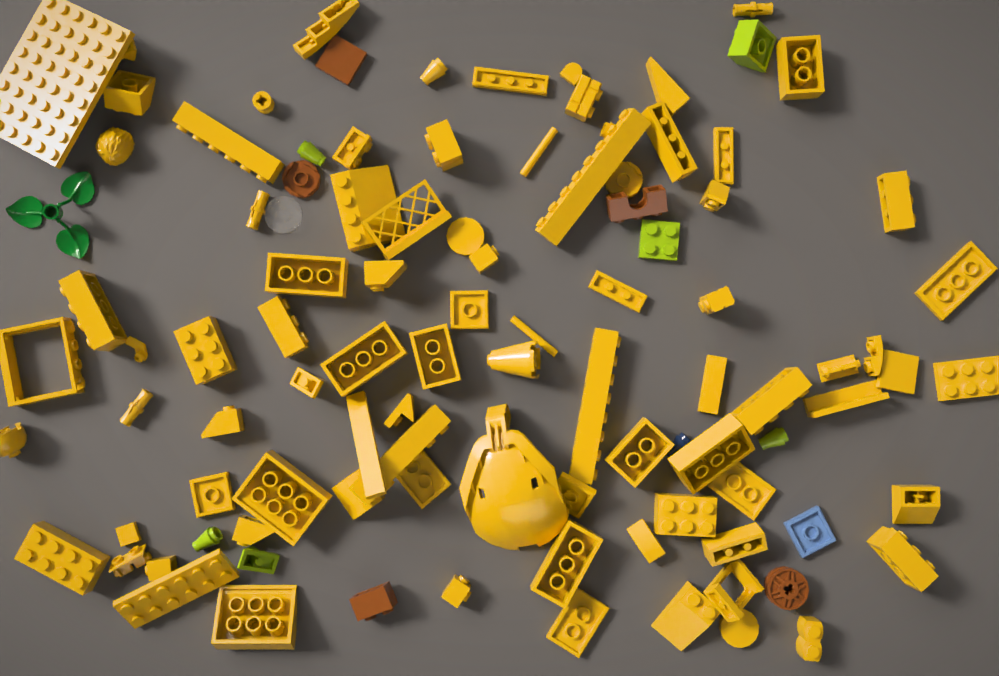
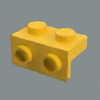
(353, 148)

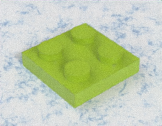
(659, 240)

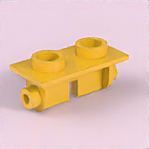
(838, 368)
(122, 564)

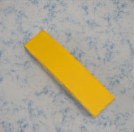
(330, 22)

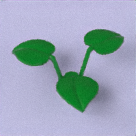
(29, 211)

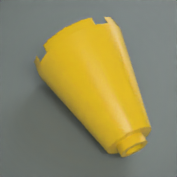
(517, 359)

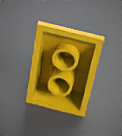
(686, 616)

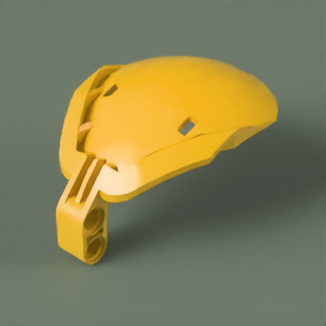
(512, 509)

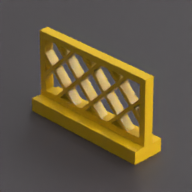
(415, 234)

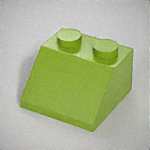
(752, 45)

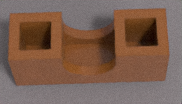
(653, 203)

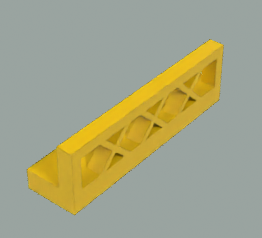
(843, 399)

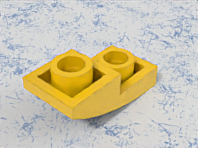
(874, 362)
(646, 541)

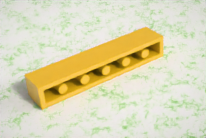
(228, 142)
(407, 449)

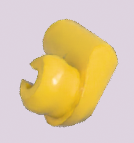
(140, 349)

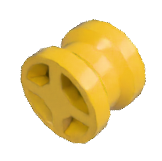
(265, 106)

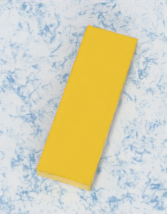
(723, 155)
(618, 291)
(712, 384)

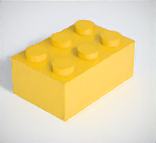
(800, 67)
(205, 350)
(435, 356)
(639, 452)
(685, 514)
(903, 558)

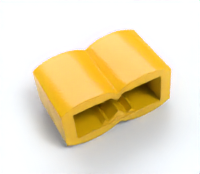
(809, 638)

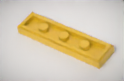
(510, 81)

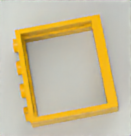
(10, 367)

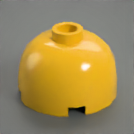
(12, 440)

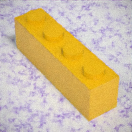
(668, 142)

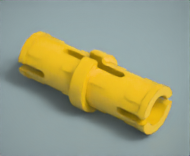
(752, 9)
(257, 210)
(136, 407)

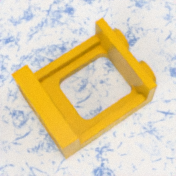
(722, 601)

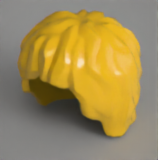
(115, 146)

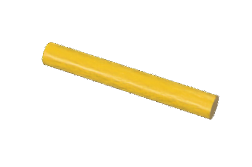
(538, 152)
(533, 335)

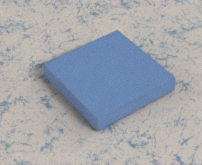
(809, 531)

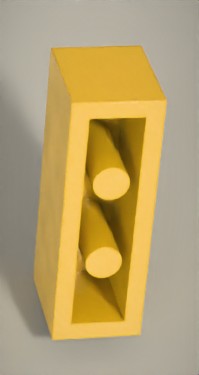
(896, 201)
(283, 326)
(734, 544)

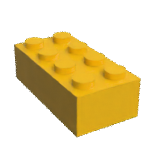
(306, 275)
(92, 311)
(364, 359)
(772, 399)
(711, 453)
(62, 557)
(566, 563)

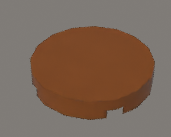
(301, 179)

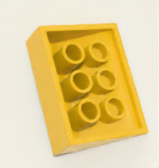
(360, 195)
(282, 497)
(255, 617)

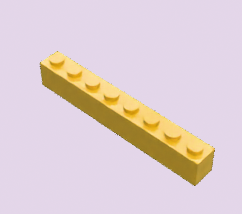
(592, 176)
(593, 405)

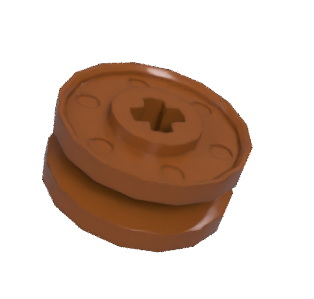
(790, 598)

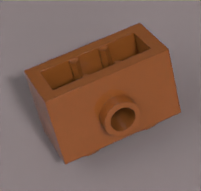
(373, 601)

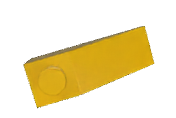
(665, 88)

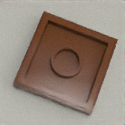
(341, 60)

